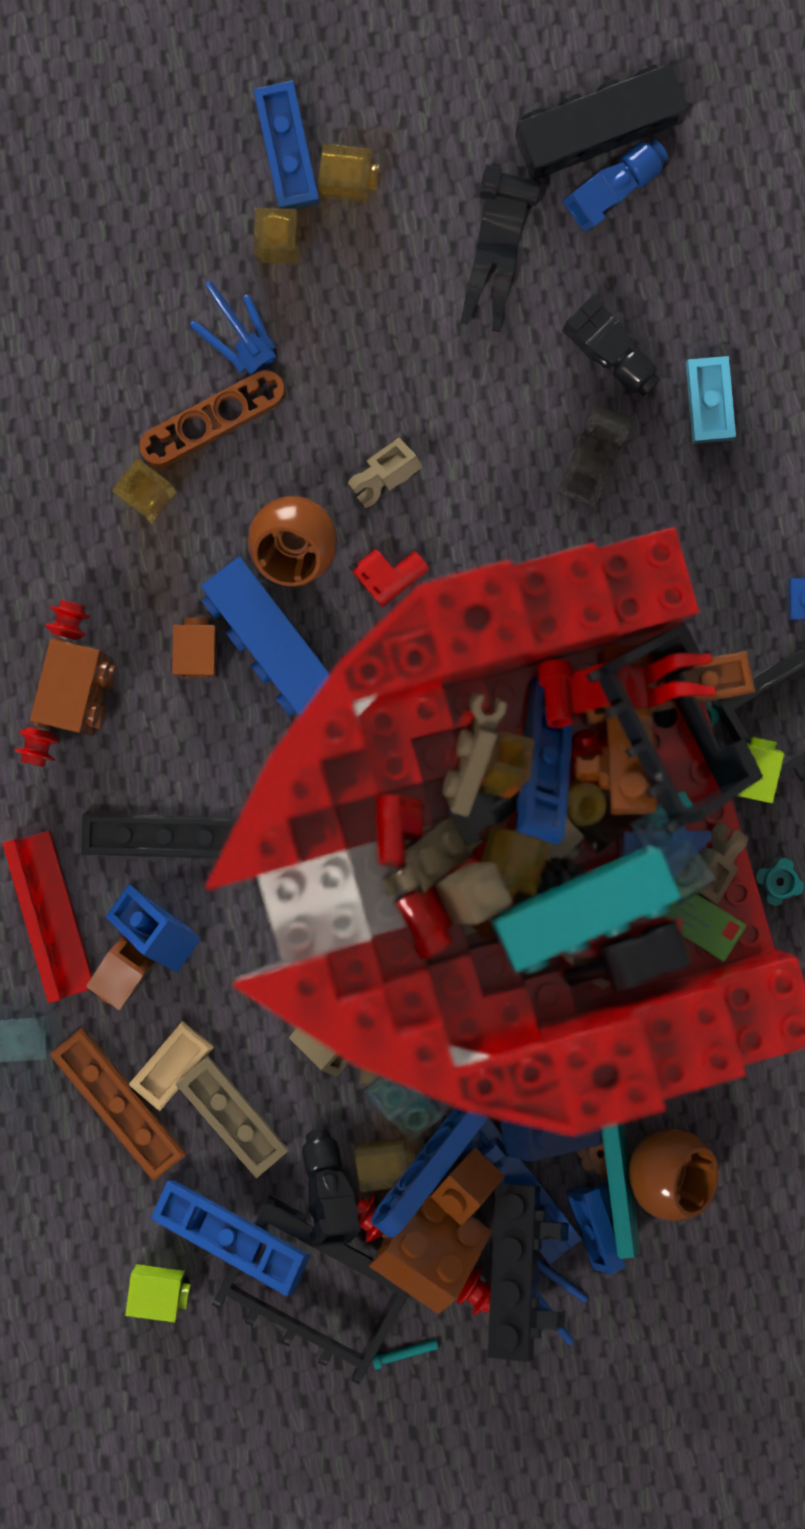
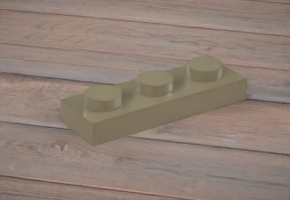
(232, 1116)

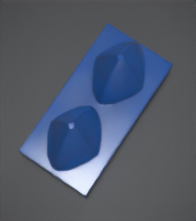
(593, 1215)

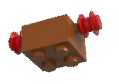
(68, 687)
(432, 1256)

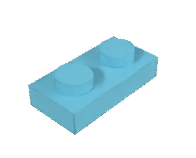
(710, 400)

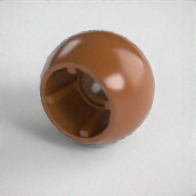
(292, 541)
(673, 1174)

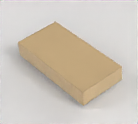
(172, 1061)

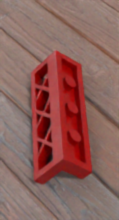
(48, 915)

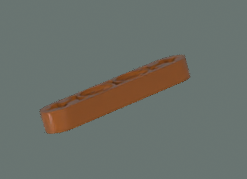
(209, 412)

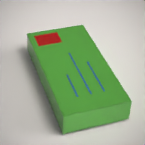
(707, 926)

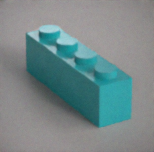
(584, 909)

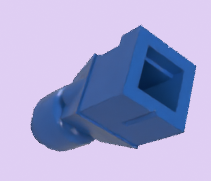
(614, 183)

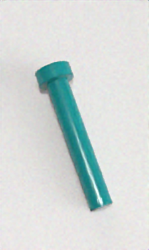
(402, 1353)

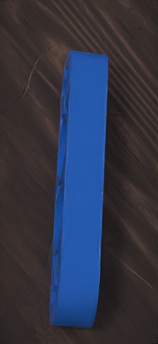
(426, 1171)

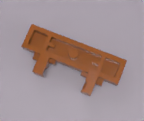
(613, 769)

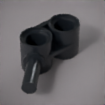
(633, 960)

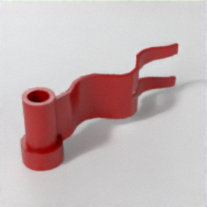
(572, 693)
(427, 915)

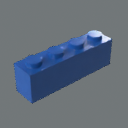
(266, 633)

